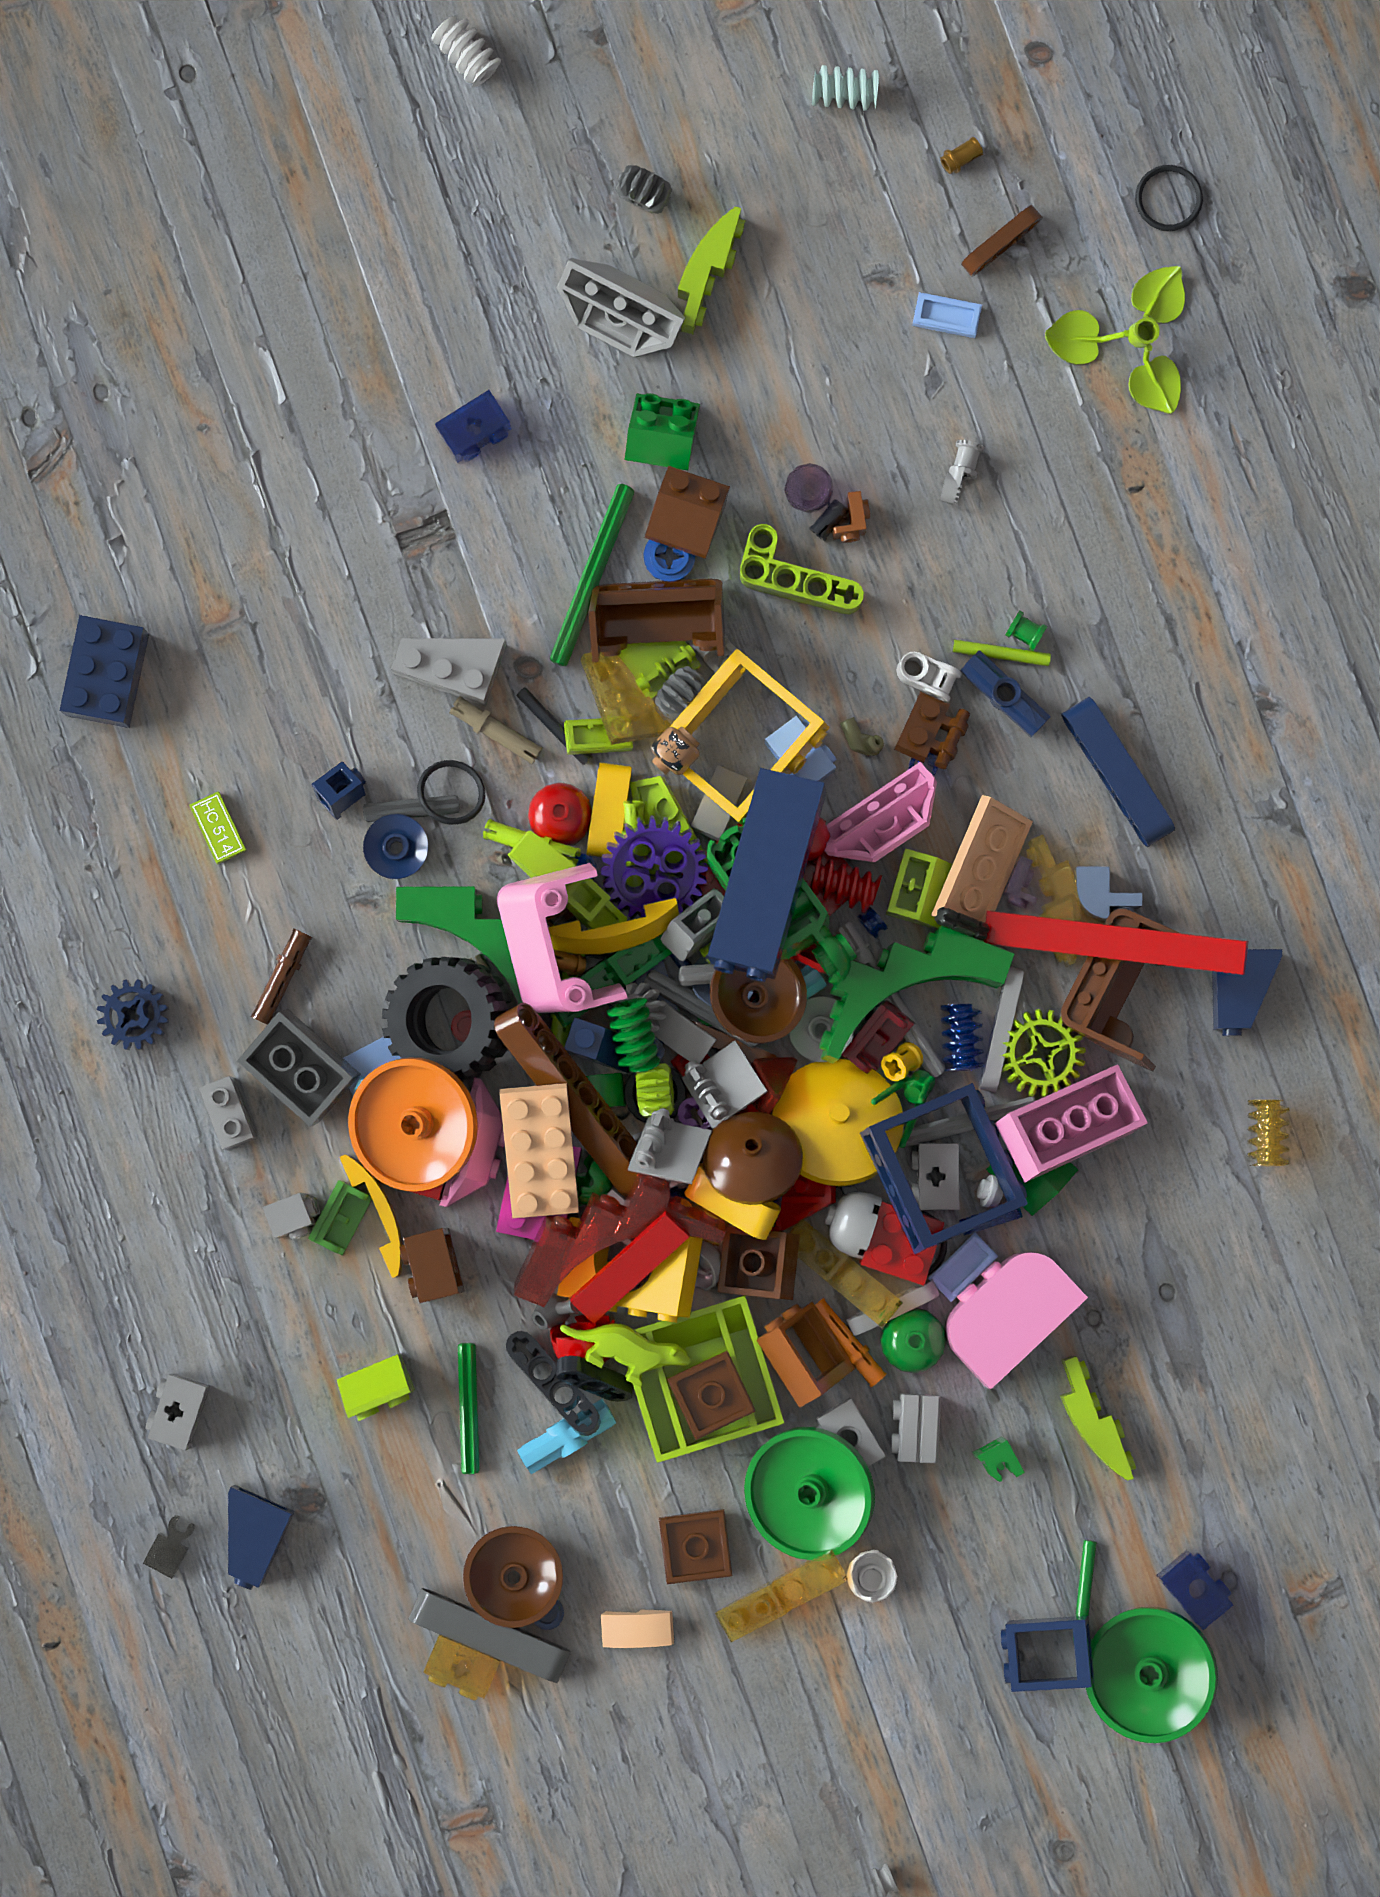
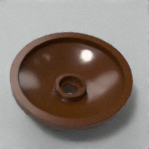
(776, 1009)
(757, 1174)
(488, 1571)

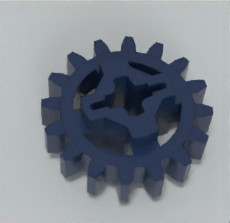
(124, 1027)

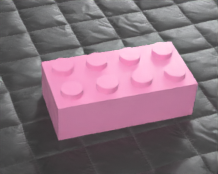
(1071, 1123)

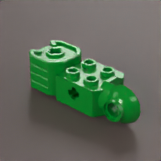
(809, 919)

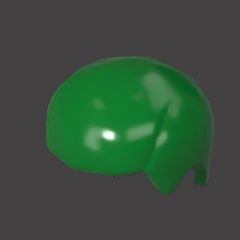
(593, 1182)

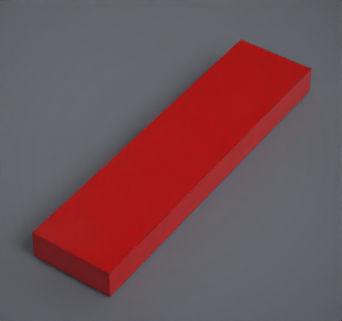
(629, 1267)

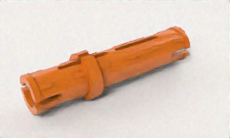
(852, 1347)

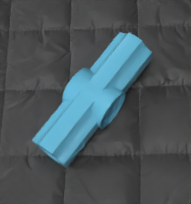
(562, 1439)

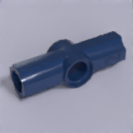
(1020, 709)

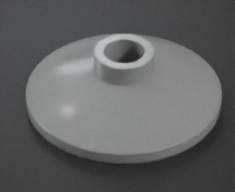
(804, 1036)

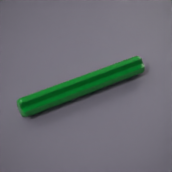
(468, 1408)

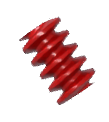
(845, 884)

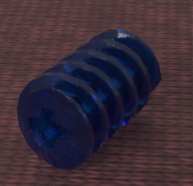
(962, 1037)

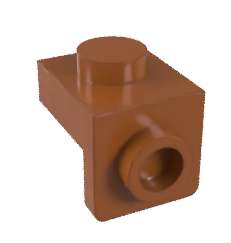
(858, 512)

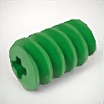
(635, 1035)

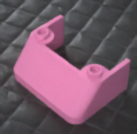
(523, 916)

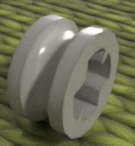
(885, 1880)

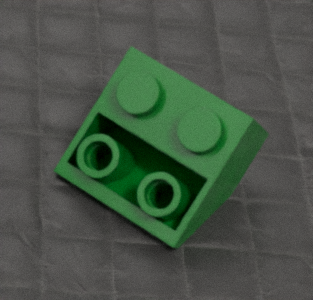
(662, 431)

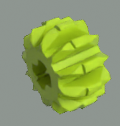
(655, 1090)

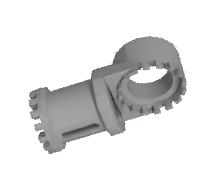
(963, 468)

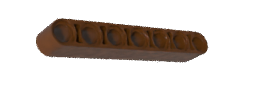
(590, 1115)

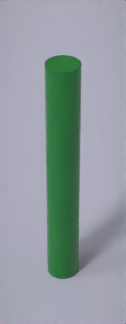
(1086, 1578)

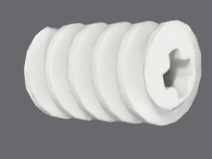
(465, 51)

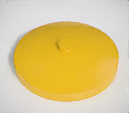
(828, 1112)

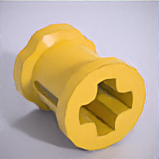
(908, 1062)

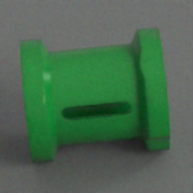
(1026, 630)

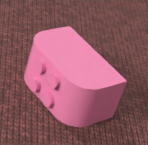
(1009, 1314)

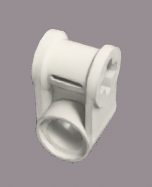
(930, 675)

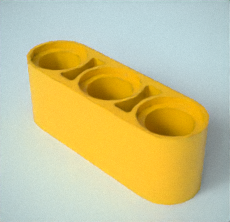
(608, 807)
(752, 1219)

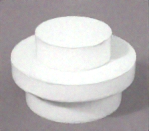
(989, 1192)

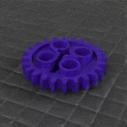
(661, 840)

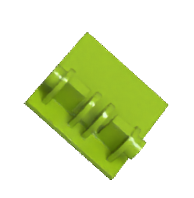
(656, 661)

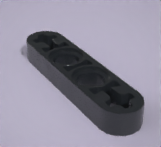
(552, 1384)

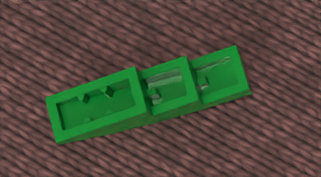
(620, 968)

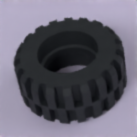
(409, 1007)

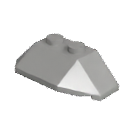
(619, 308)

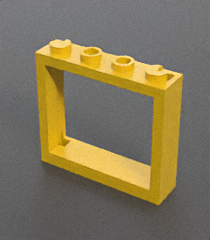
(713, 693)

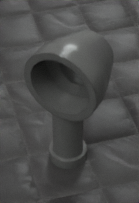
(554, 1312)

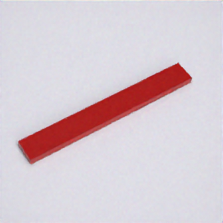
(1117, 942)

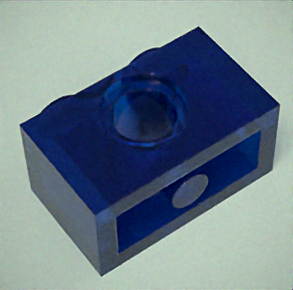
(1203, 1608)

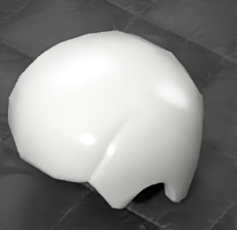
(872, 1576)

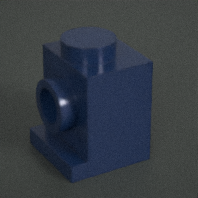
(339, 789)

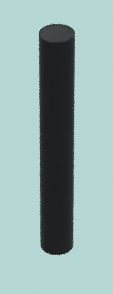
(548, 720)

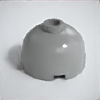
(853, 1222)

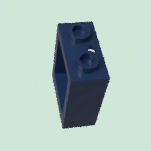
(1082, 1648)

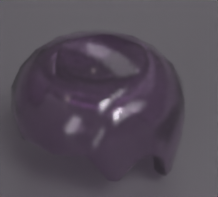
(809, 488)

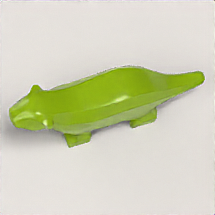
(629, 1349)

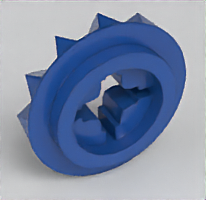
(658, 567)

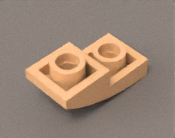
(637, 1629)

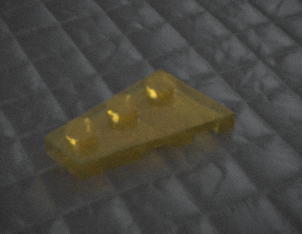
(620, 702)

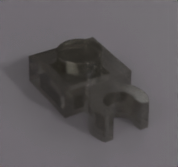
(168, 1551)

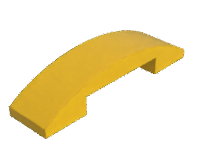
(615, 937)
(359, 1175)

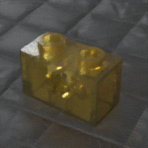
(451, 1652)

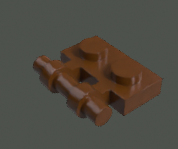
(922, 727)

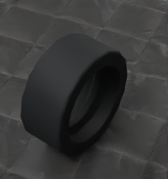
(631, 1101)

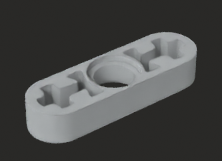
(911, 1298)

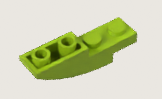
(710, 257)
(585, 897)
(1099, 1433)

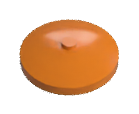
(413, 1124)

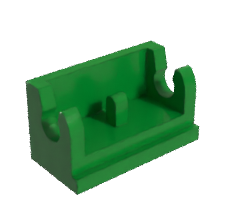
(994, 1454)

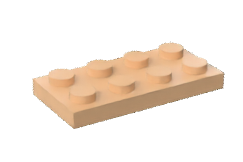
(984, 860)
(539, 1150)

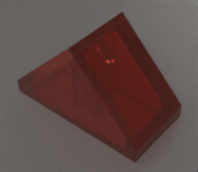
(774, 1075)

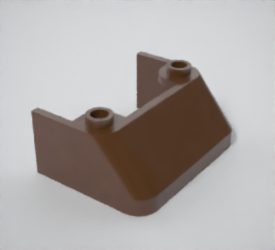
(657, 613)
(1101, 993)

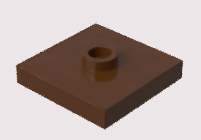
(711, 1395)
(695, 1546)

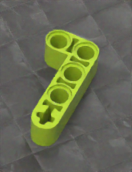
(803, 577)

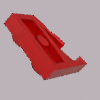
(803, 1201)

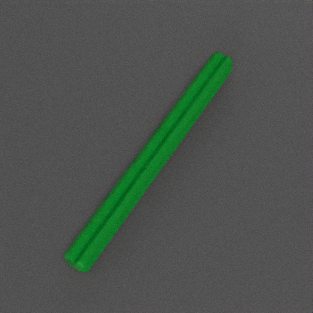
(592, 574)

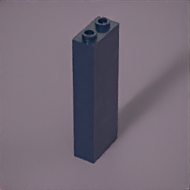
(767, 875)

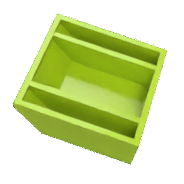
(704, 1336)

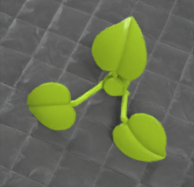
(1162, 299)

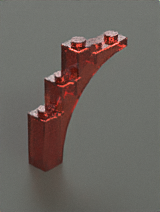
(603, 1223)

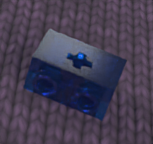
(481, 412)

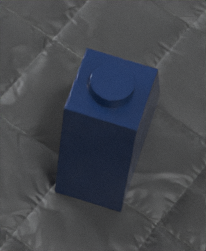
(1240, 996)
(594, 1044)
(253, 1535)

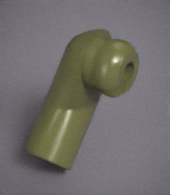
(861, 742)

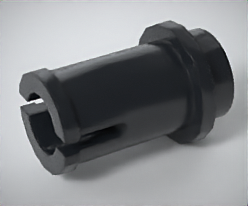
(829, 519)

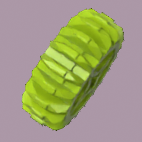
(1046, 1067)

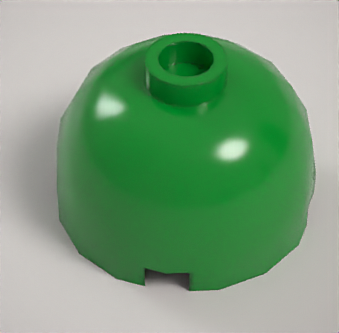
(913, 1341)

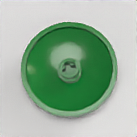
(809, 1492)
(1152, 1674)

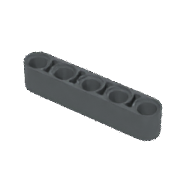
(503, 1643)

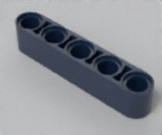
(1118, 771)

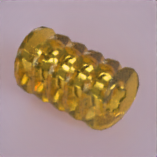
(1268, 1133)

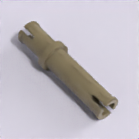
(496, 730)

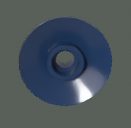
(394, 829)

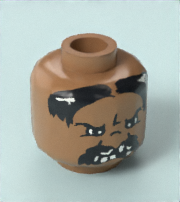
(675, 750)

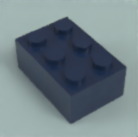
(104, 671)

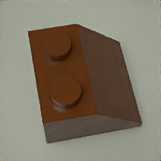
(687, 512)

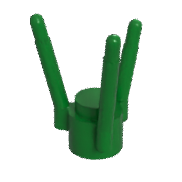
(916, 1091)

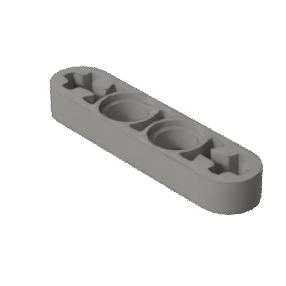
(1002, 1021)

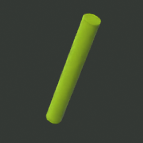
(1001, 652)

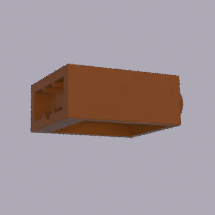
(819, 1343)

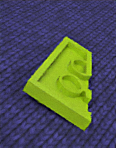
(661, 803)

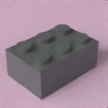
(298, 1067)

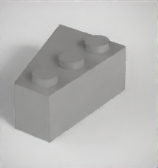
(451, 664)

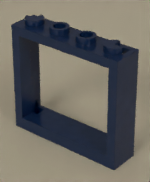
(898, 1186)

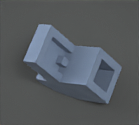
(1094, 893)

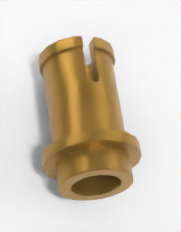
(961, 155)
(570, 963)

